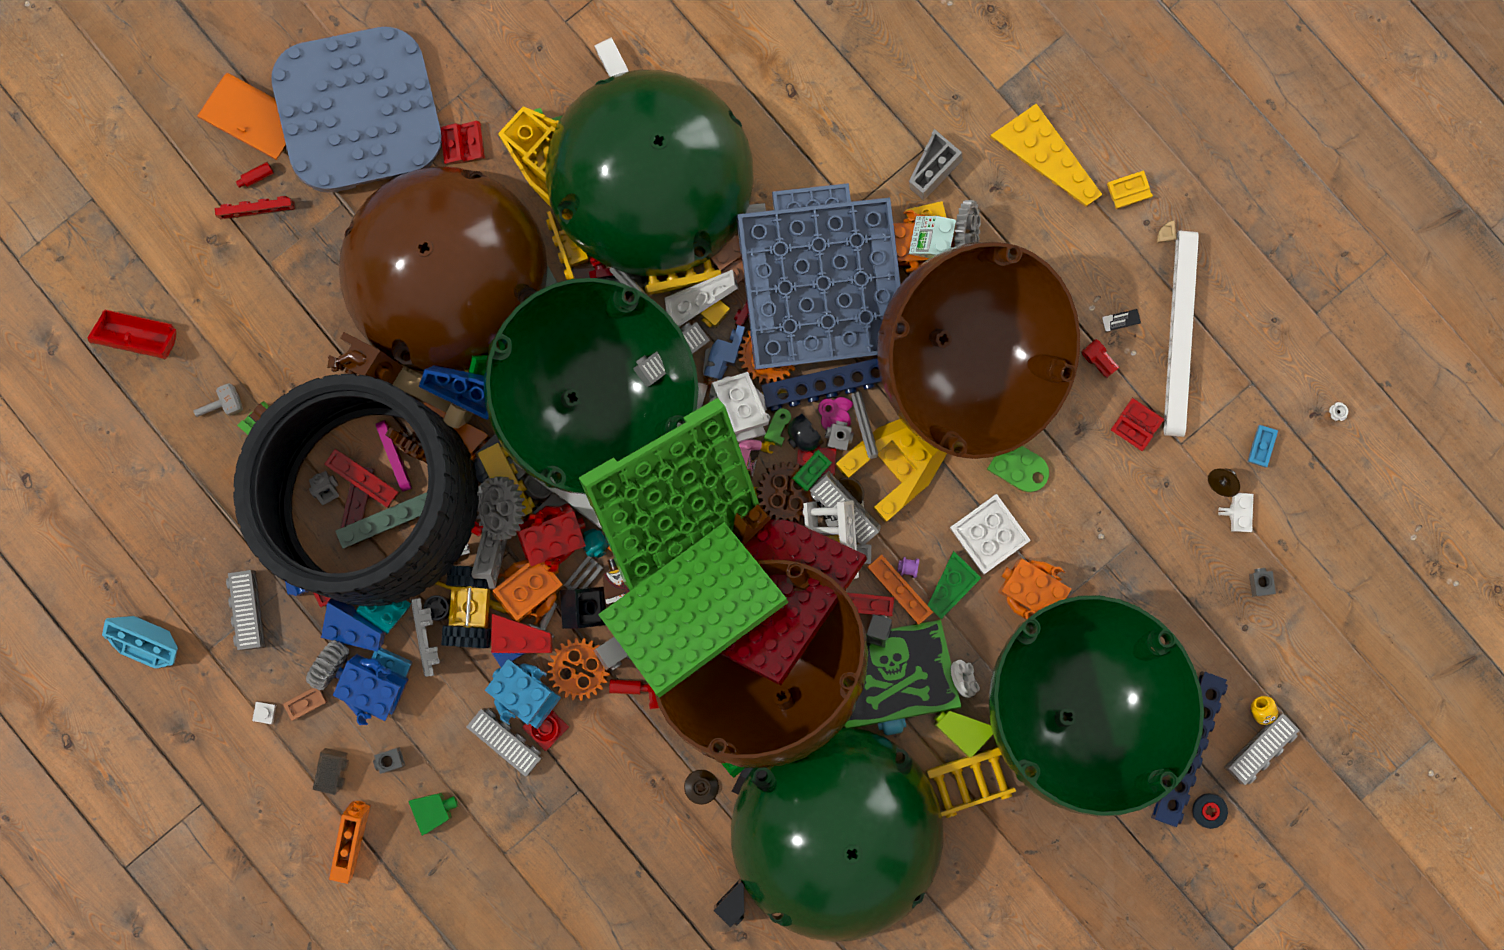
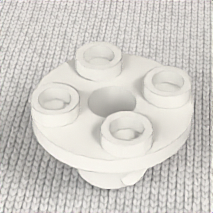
(964, 678)

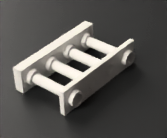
(846, 521)

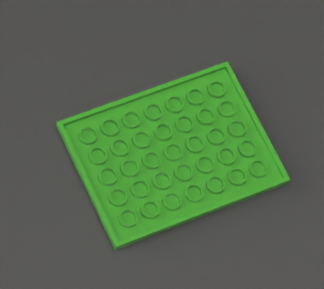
(692, 609)

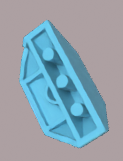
(141, 641)

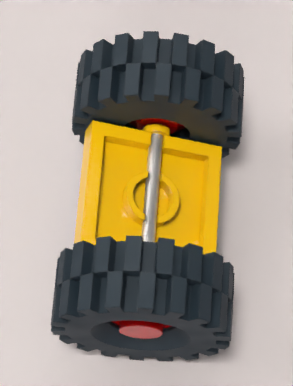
(468, 609)

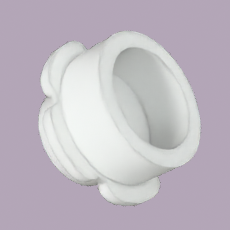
(1343, 411)

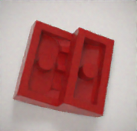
(462, 142)
(1137, 424)

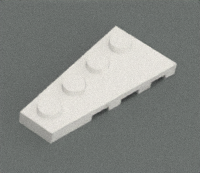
(695, 299)

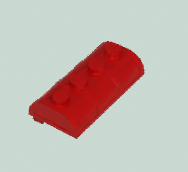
(133, 334)

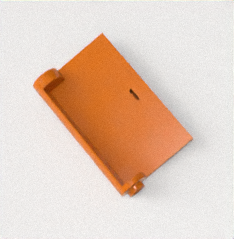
(245, 115)

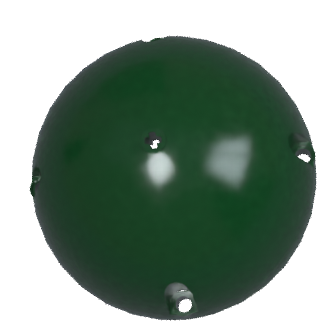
(643, 200)
(584, 346)
(1126, 707)
(797, 832)

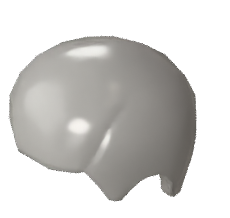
(535, 489)

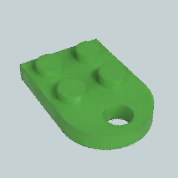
(1018, 469)

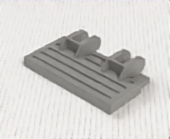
(422, 618)

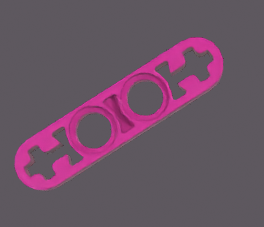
(394, 457)

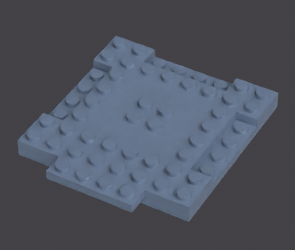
(817, 275)

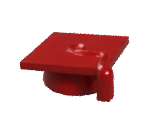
(548, 732)

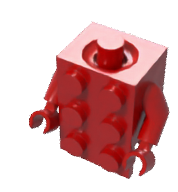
(551, 535)

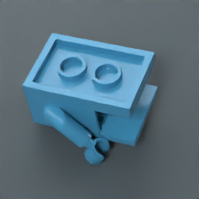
(522, 693)

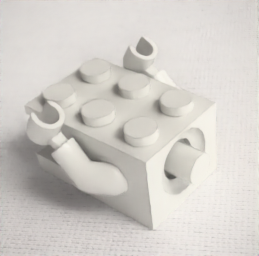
(744, 405)

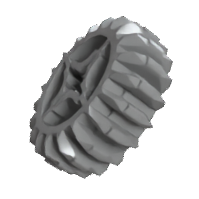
(327, 665)

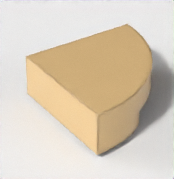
(1167, 233)

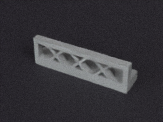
(489, 559)

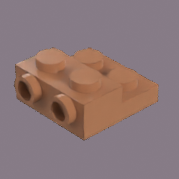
(730, 259)

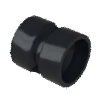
(439, 607)

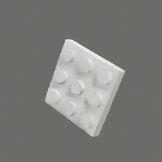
(990, 534)

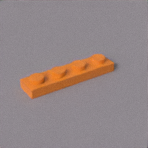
(900, 589)

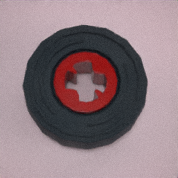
(1206, 820)

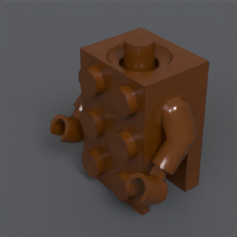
(365, 360)

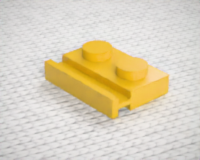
(1129, 189)

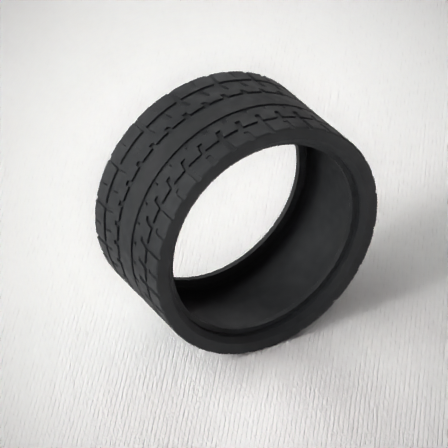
(276, 453)

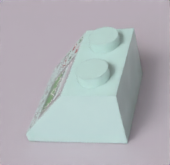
(931, 235)

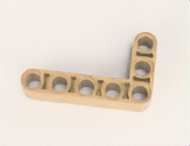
(409, 381)

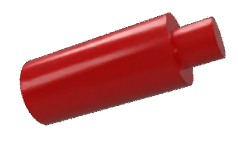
(255, 175)
(627, 687)

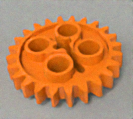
(767, 373)
(570, 685)

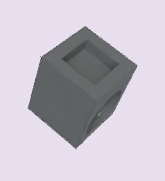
(1269, 587)
(879, 630)
(397, 759)

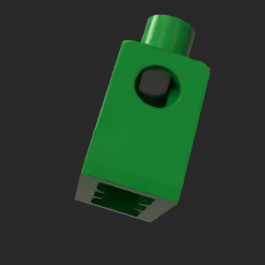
(432, 811)

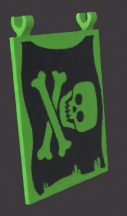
(906, 677)

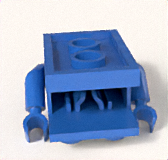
(369, 688)

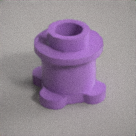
(908, 567)

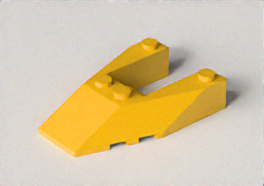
(528, 142)
(905, 456)

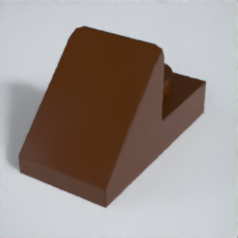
(747, 527)

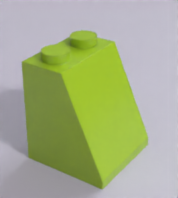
(963, 731)

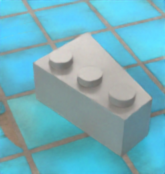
(935, 165)

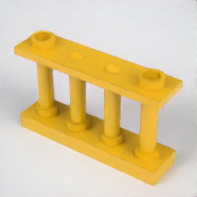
(675, 283)
(955, 768)

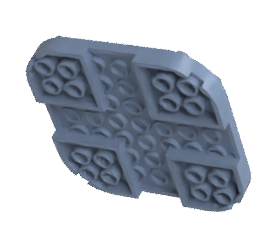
(356, 108)

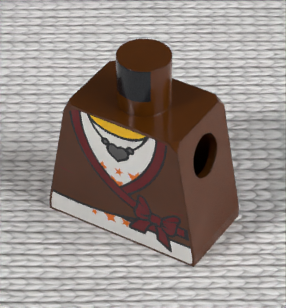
(613, 584)

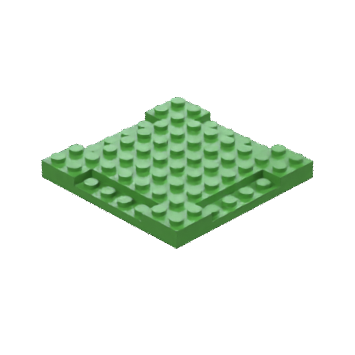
(671, 493)

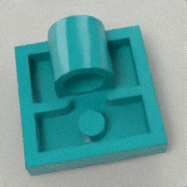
(384, 616)

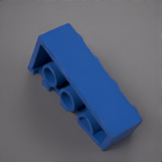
(456, 387)

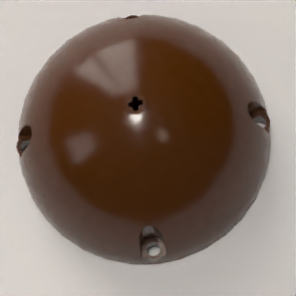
(459, 291)
(989, 373)
(765, 725)

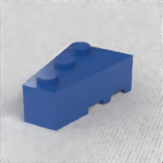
(350, 628)

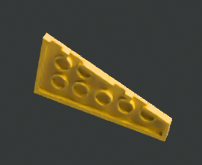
(1043, 149)

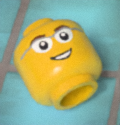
(1264, 710)

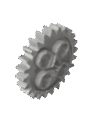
(967, 219)
(500, 508)

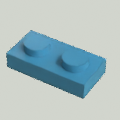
(1262, 446)
(393, 661)

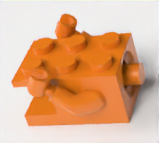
(903, 236)
(1031, 588)
(527, 589)

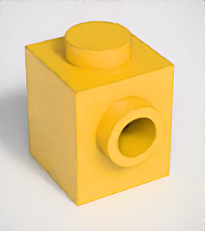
(715, 314)

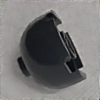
(803, 435)

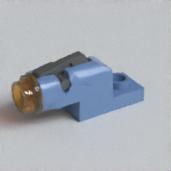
(720, 355)

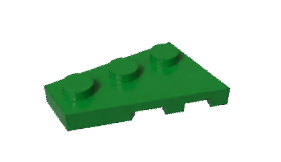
(952, 585)

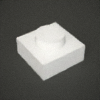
(264, 712)

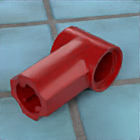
(1096, 354)

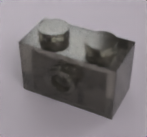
(330, 771)

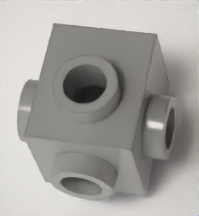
(846, 436)
(324, 487)

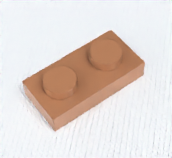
(304, 703)

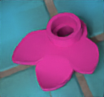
(837, 413)

